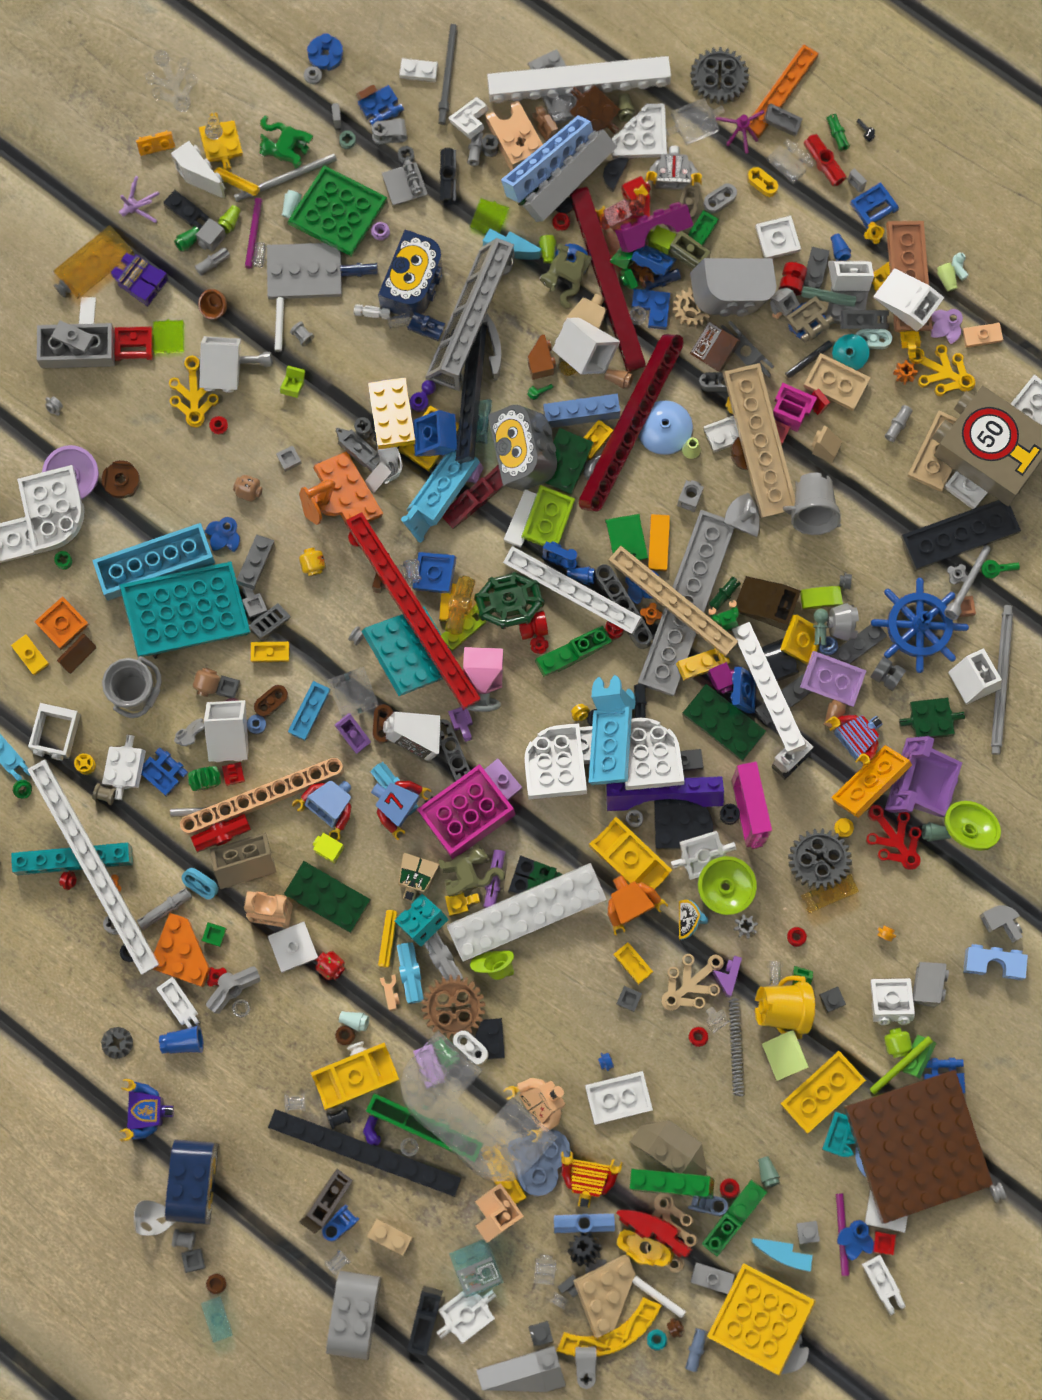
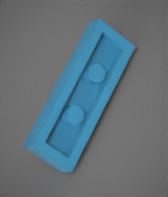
(309, 710)

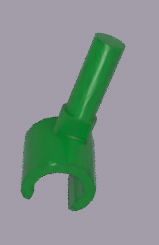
(533, 393)

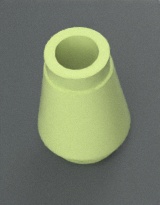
(947, 276)
(691, 448)

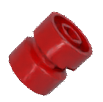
(793, 277)
(537, 626)

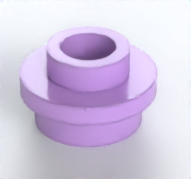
(380, 226)

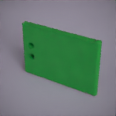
(628, 533)

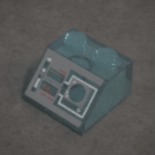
(476, 1268)

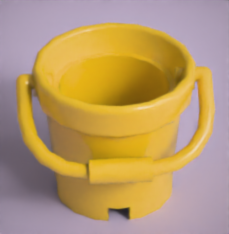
(787, 1006)

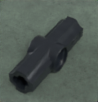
(448, 167)

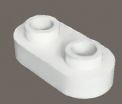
(471, 1047)

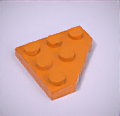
(180, 952)

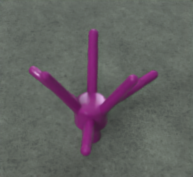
(742, 124)

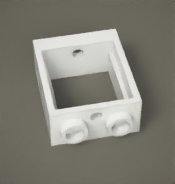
(58, 712)

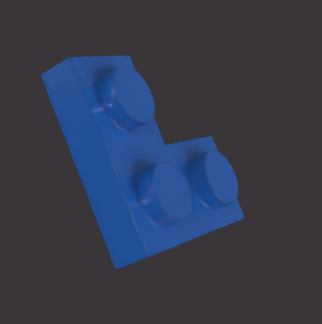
(656, 303)

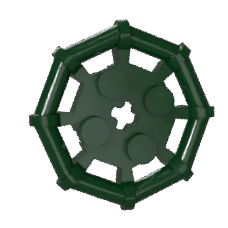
(506, 587)

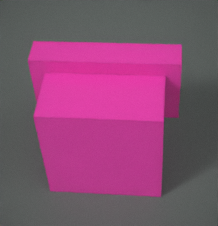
(792, 406)

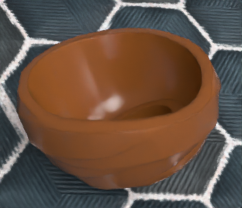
(212, 304)

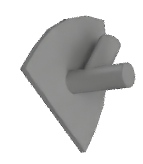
(743, 515)

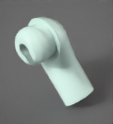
(957, 262)

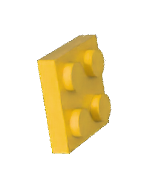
(799, 639)

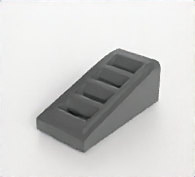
(274, 626)

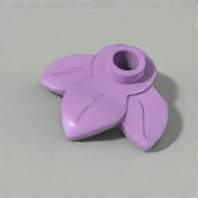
(945, 327)

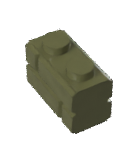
(688, 250)

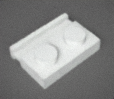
(721, 433)

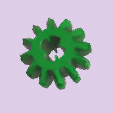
(204, 778)

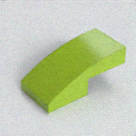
(821, 597)

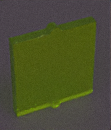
(489, 216)
(168, 336)

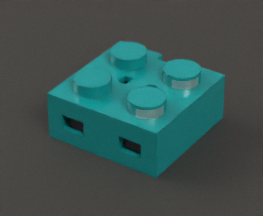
(421, 920)

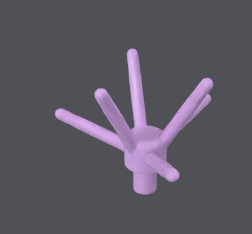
(132, 205)

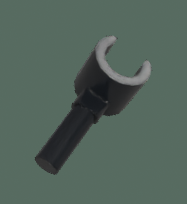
(869, 133)

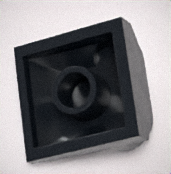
(779, 661)

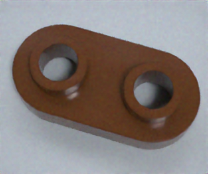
(271, 701)
(378, 722)

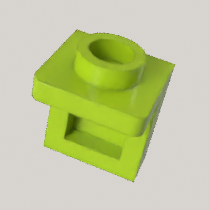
(293, 382)

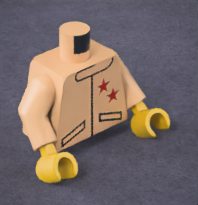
(541, 1100)

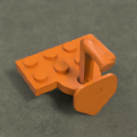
(342, 488)

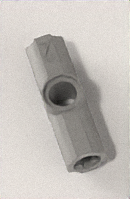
(442, 957)

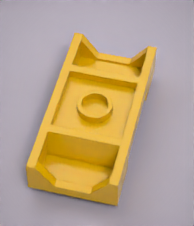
(629, 855)
(355, 1076)

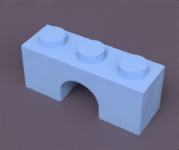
(1012, 962)

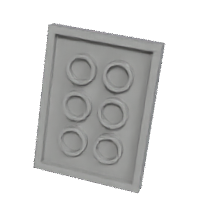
(303, 271)

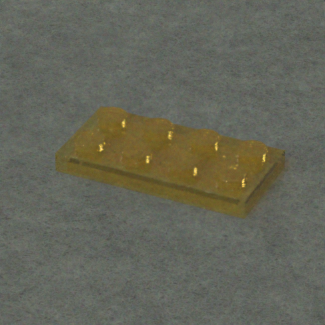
(93, 262)

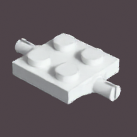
(124, 767)
(700, 851)
(466, 1315)

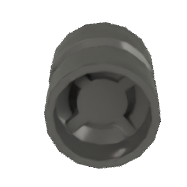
(880, 673)

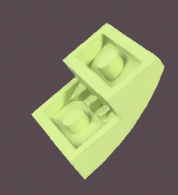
(785, 1055)

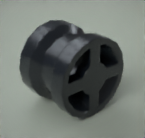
(731, 811)

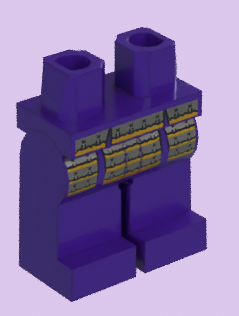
(139, 278)

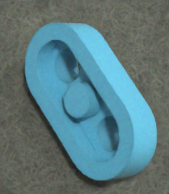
(199, 883)

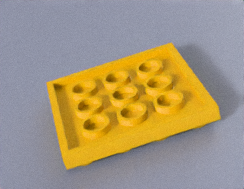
(761, 1319)

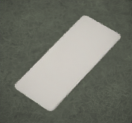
(87, 310)
(377, 477)

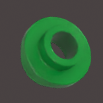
(22, 793)

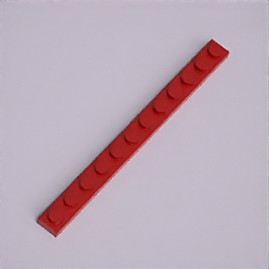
(412, 611)

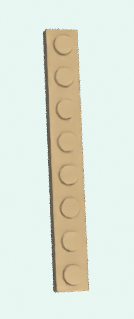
(673, 601)

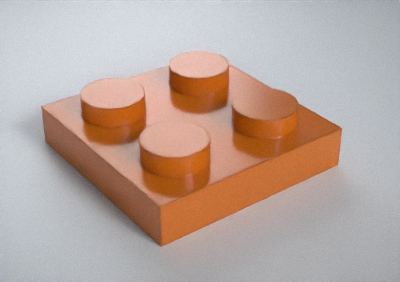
(61, 623)

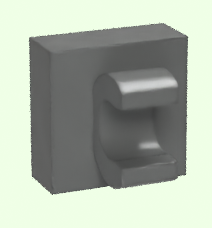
(568, 1285)

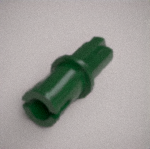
(724, 593)

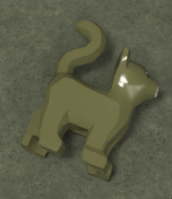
(570, 271)
(465, 871)

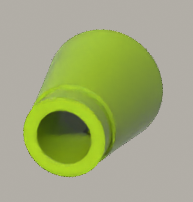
(229, 219)
(548, 246)

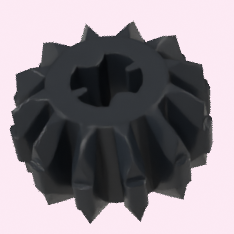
(586, 1242)

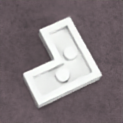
(466, 118)

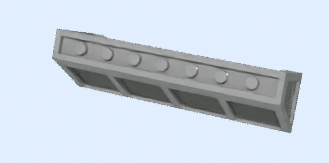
(489, 266)

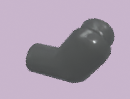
(589, 466)

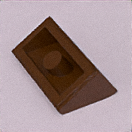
(76, 653)

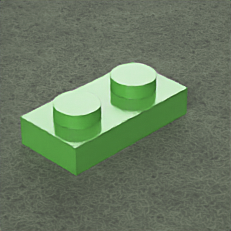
(918, 1065)

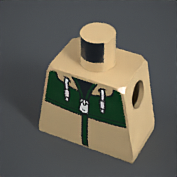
(416, 875)

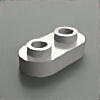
(719, 199)

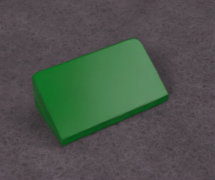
(622, 259)

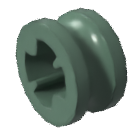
(343, 135)

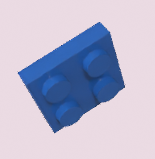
(653, 259)
(435, 572)
(743, 690)

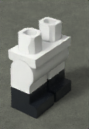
(786, 764)

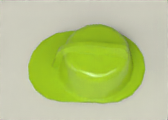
(494, 963)

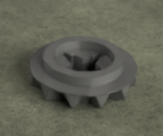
(125, 1045)

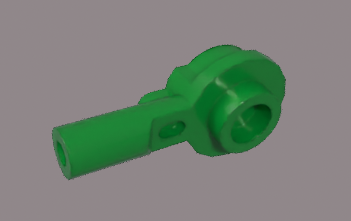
(991, 568)

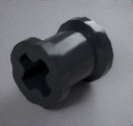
(338, 1117)

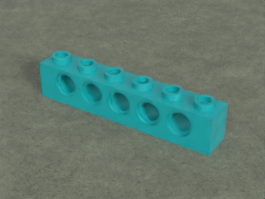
(65, 860)

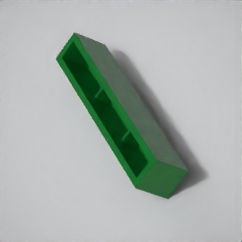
(401, 1118)

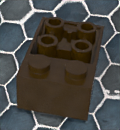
(767, 601)

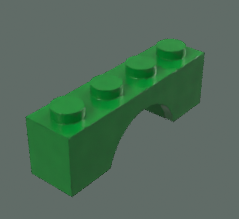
(672, 1183)

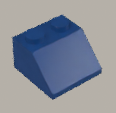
(435, 434)

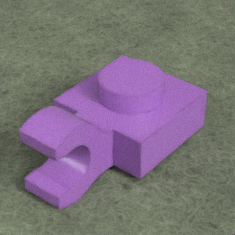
(461, 720)

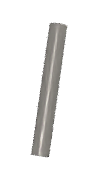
(187, 811)

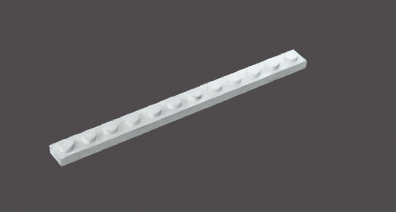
(93, 867)

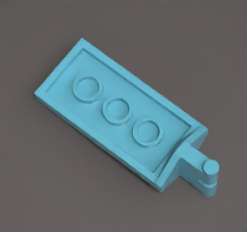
(437, 494)

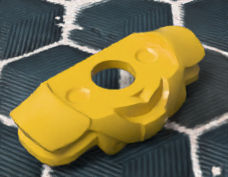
(658, 1255)

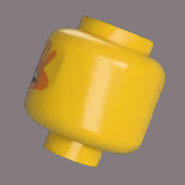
(312, 562)

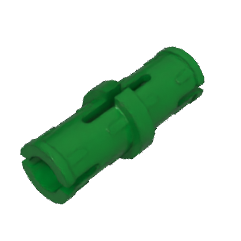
(837, 132)

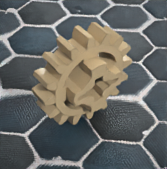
(687, 314)

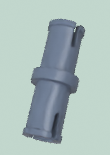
(696, 1350)

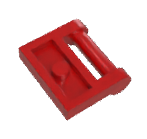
(133, 338)

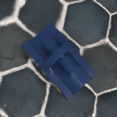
(426, 326)

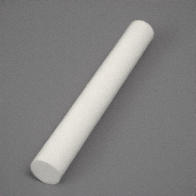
(279, 324)
(658, 1296)

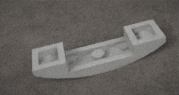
(494, 361)

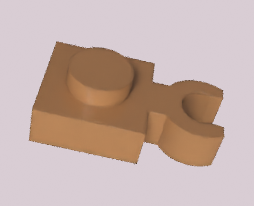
(546, 124)

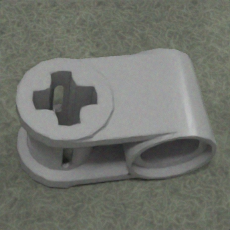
(391, 131)
(585, 1361)

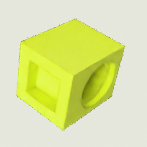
(328, 847)

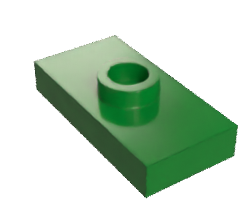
(703, 227)

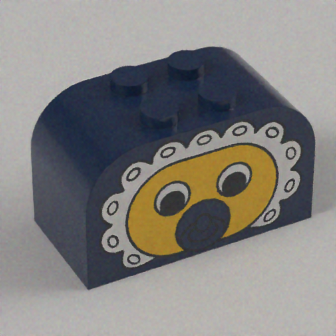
(412, 275)
(191, 1181)

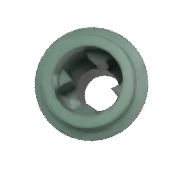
(934, 832)
(768, 1173)

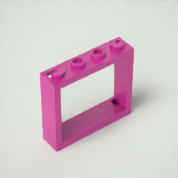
(751, 804)

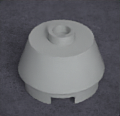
(843, 621)

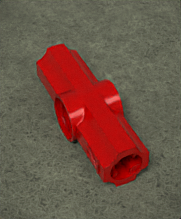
(819, 151)
(220, 833)

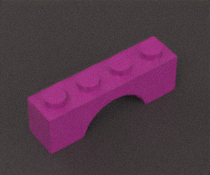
(633, 235)

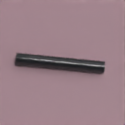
(807, 360)

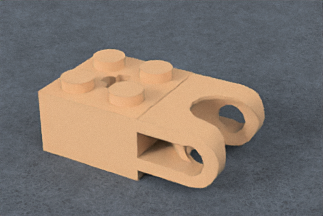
(513, 134)
(268, 909)

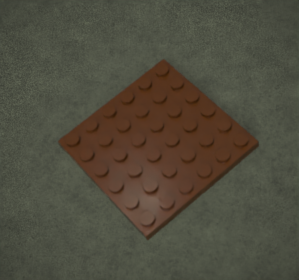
(918, 1146)

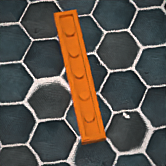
(784, 86)

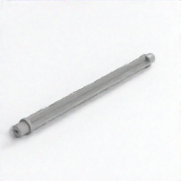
(1003, 664)

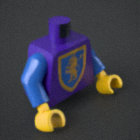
(144, 1110)

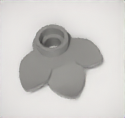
(187, 736)

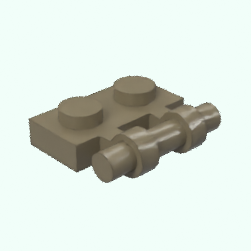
(807, 314)

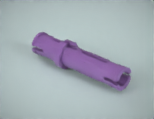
(498, 856)

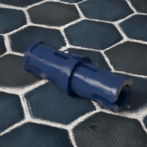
(359, 269)
(662, 280)

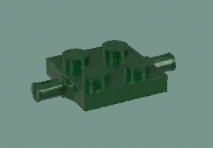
(932, 718)

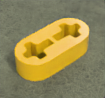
(763, 181)

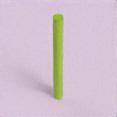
(901, 1065)

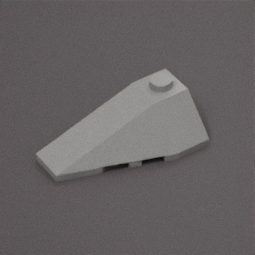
(529, 1372)

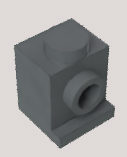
(540, 1333)

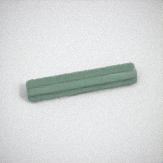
(829, 296)

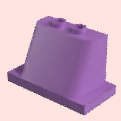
(927, 783)

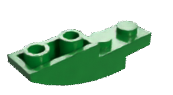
(573, 652)
(734, 1217)

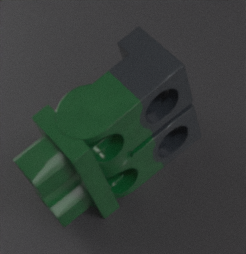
(533, 870)

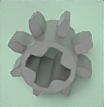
(742, 931)

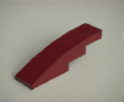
(473, 498)

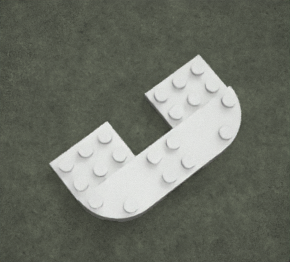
(51, 512)
(559, 753)

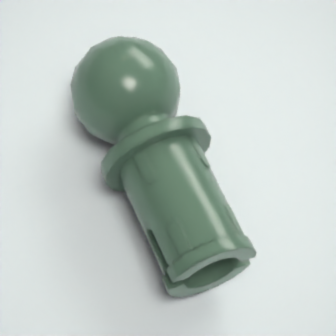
(820, 616)

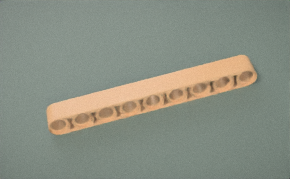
(252, 795)

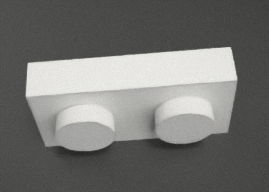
(418, 70)

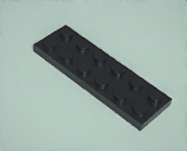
(960, 534)

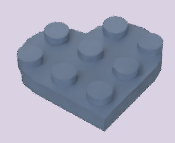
(544, 1174)

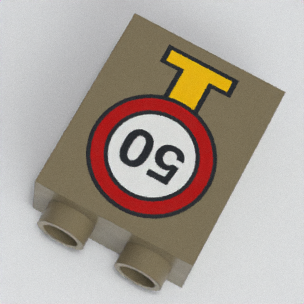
(991, 444)

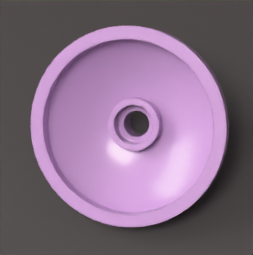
(84, 466)

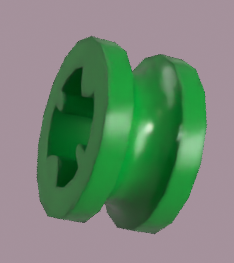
(66, 555)

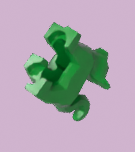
(288, 141)

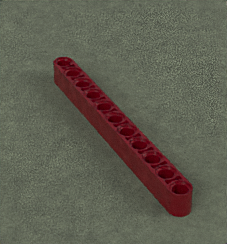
(607, 279)
(631, 422)

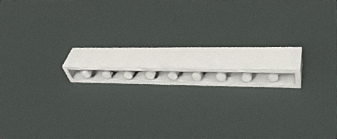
(560, 80)

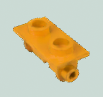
(160, 142)

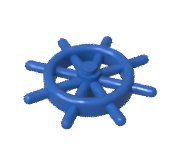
(919, 625)

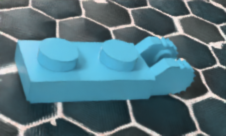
(11, 759)

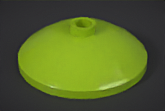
(972, 825)
(738, 877)

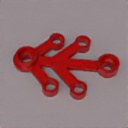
(895, 840)

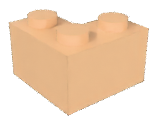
(499, 1212)

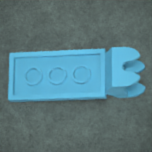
(610, 732)

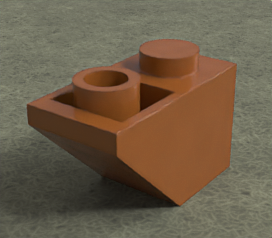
(540, 360)

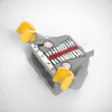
(673, 171)

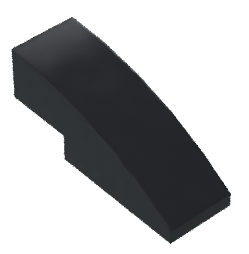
(424, 1320)

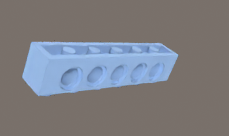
(546, 159)

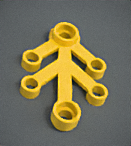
(944, 371)
(192, 395)

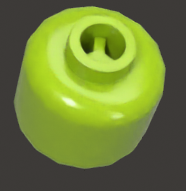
(898, 1042)

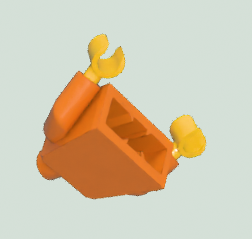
(631, 902)

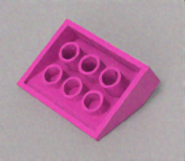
(466, 811)

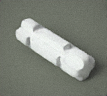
(371, 311)

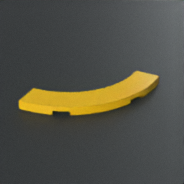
(617, 1338)

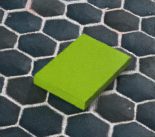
(547, 516)

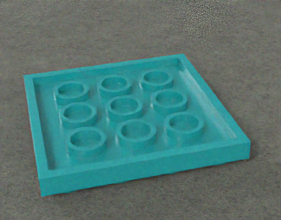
(402, 654)

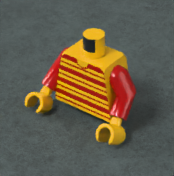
(588, 1178)

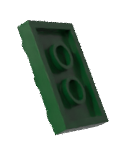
(571, 457)

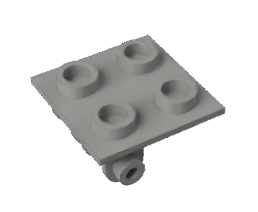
(404, 183)

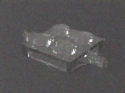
(695, 121)

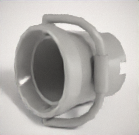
(814, 506)
(130, 686)

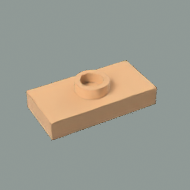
(982, 335)

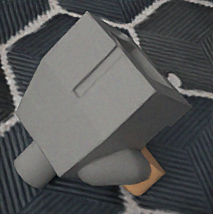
(783, 302)

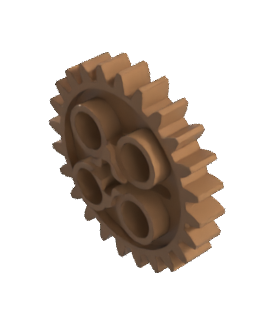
(452, 989)

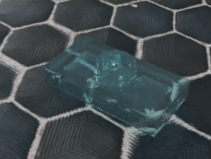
(217, 1319)

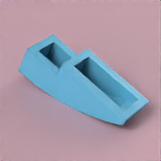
(522, 248)
(783, 1253)

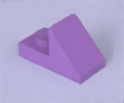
(352, 733)
(725, 980)

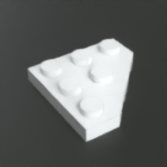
(643, 135)

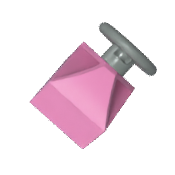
(485, 674)

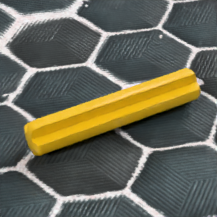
(238, 182)
(387, 939)

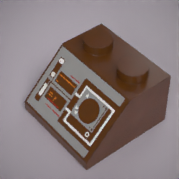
(715, 347)

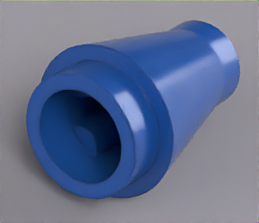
(840, 248)
(582, 575)

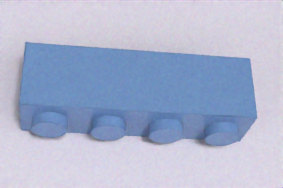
(582, 410)

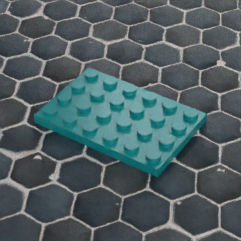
(184, 609)

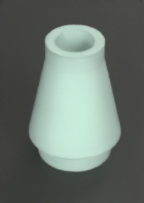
(291, 201)
(355, 1020)

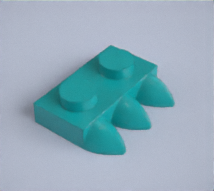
(839, 1136)

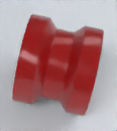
(613, 635)

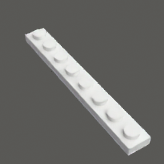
(572, 590)
(769, 688)

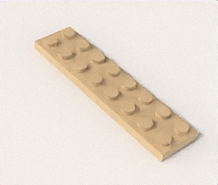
(759, 439)

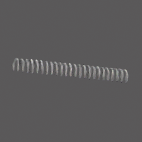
(735, 1047)

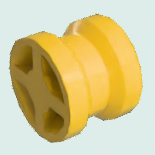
(82, 761)

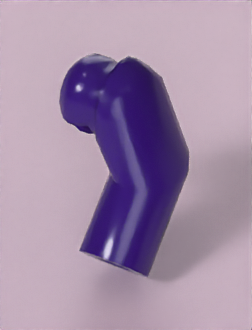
(369, 1132)

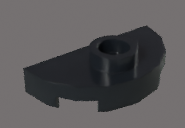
(613, 172)

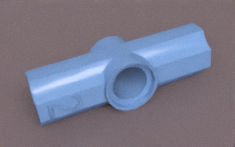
(570, 1224)

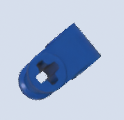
(340, 1223)

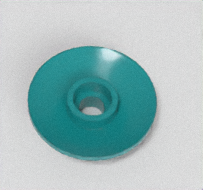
(860, 351)

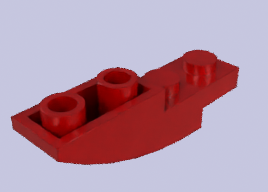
(648, 1225)

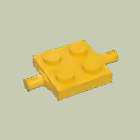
(224, 147)

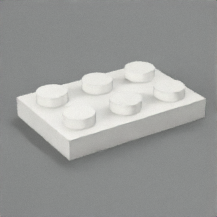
(618, 1098)

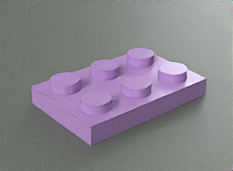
(833, 678)

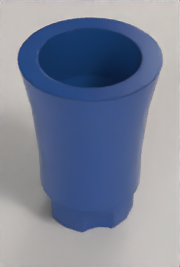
(182, 1041)

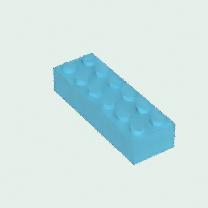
(157, 557)

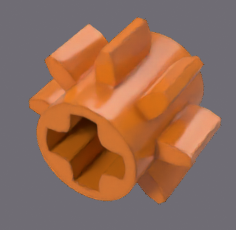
(910, 372)

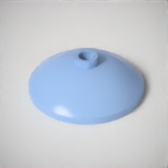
(669, 438)

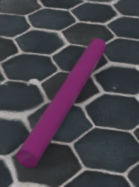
(253, 233)
(842, 1224)

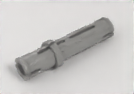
(172, 903)

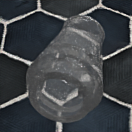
(213, 128)

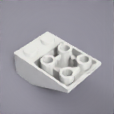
(197, 170)
(908, 298)

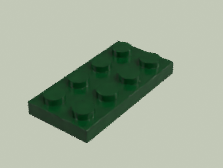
(724, 722)
(327, 897)

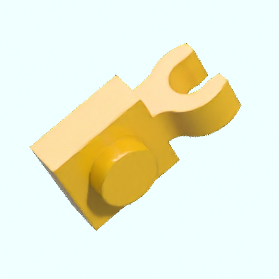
(910, 340)
(459, 903)

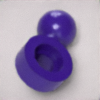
(428, 387)

